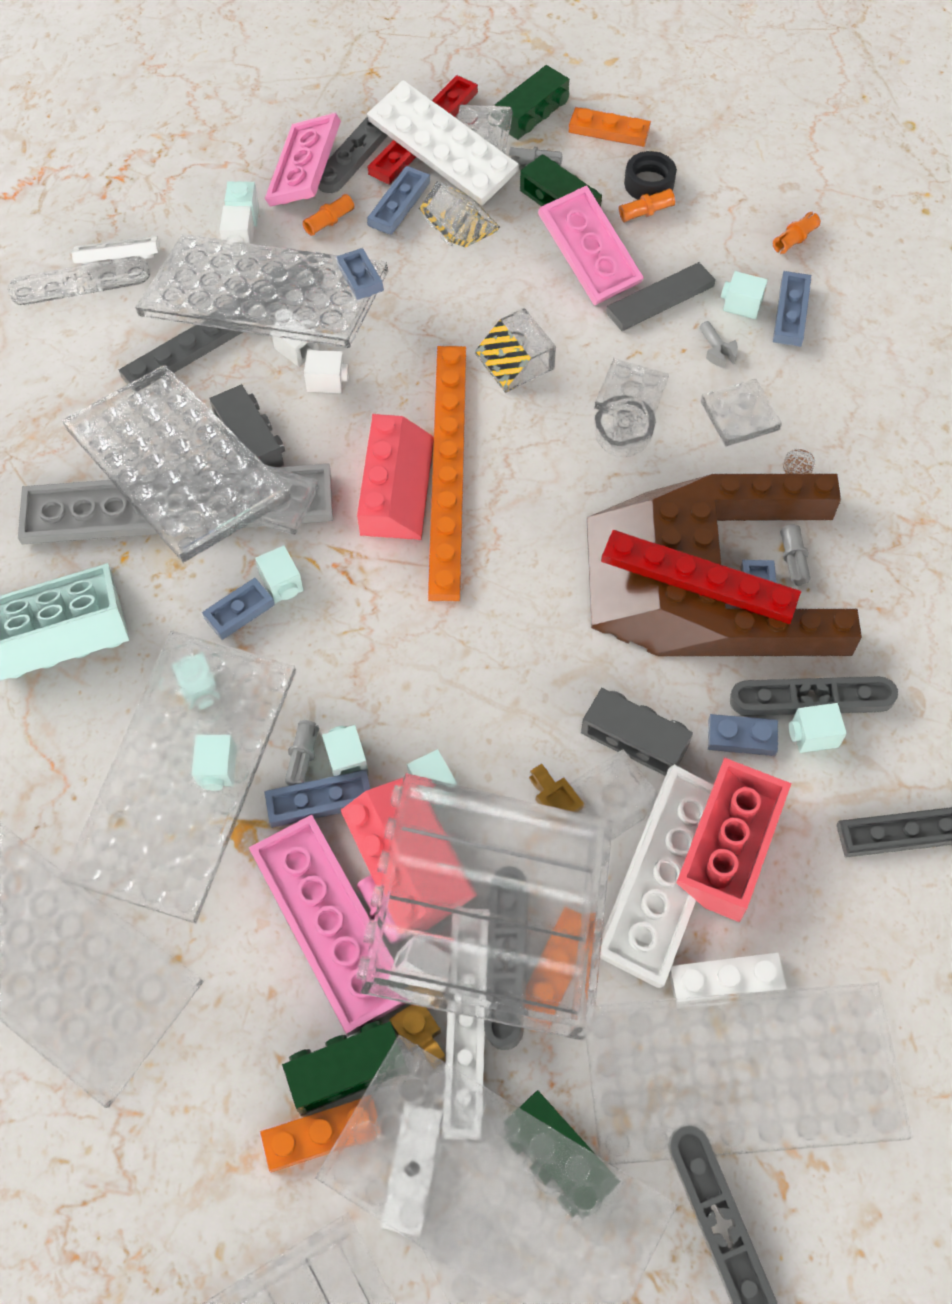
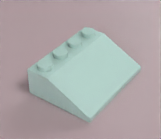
(59, 621)

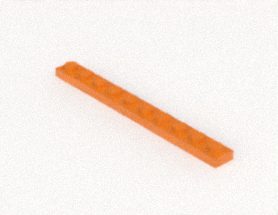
(447, 475)

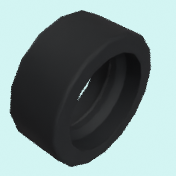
(649, 162)

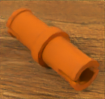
(647, 205)
(328, 214)
(796, 232)

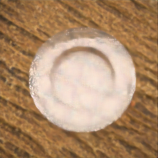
(799, 462)

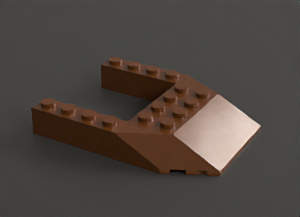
(685, 519)

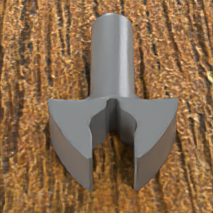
(714, 355)

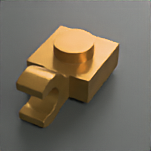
(553, 793)
(418, 1027)

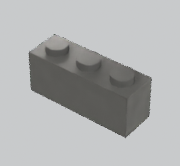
(242, 417)
(637, 730)

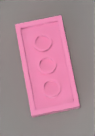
(303, 160)
(590, 245)

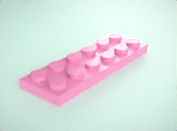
(322, 917)

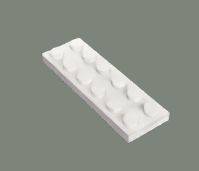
(443, 142)
(651, 905)

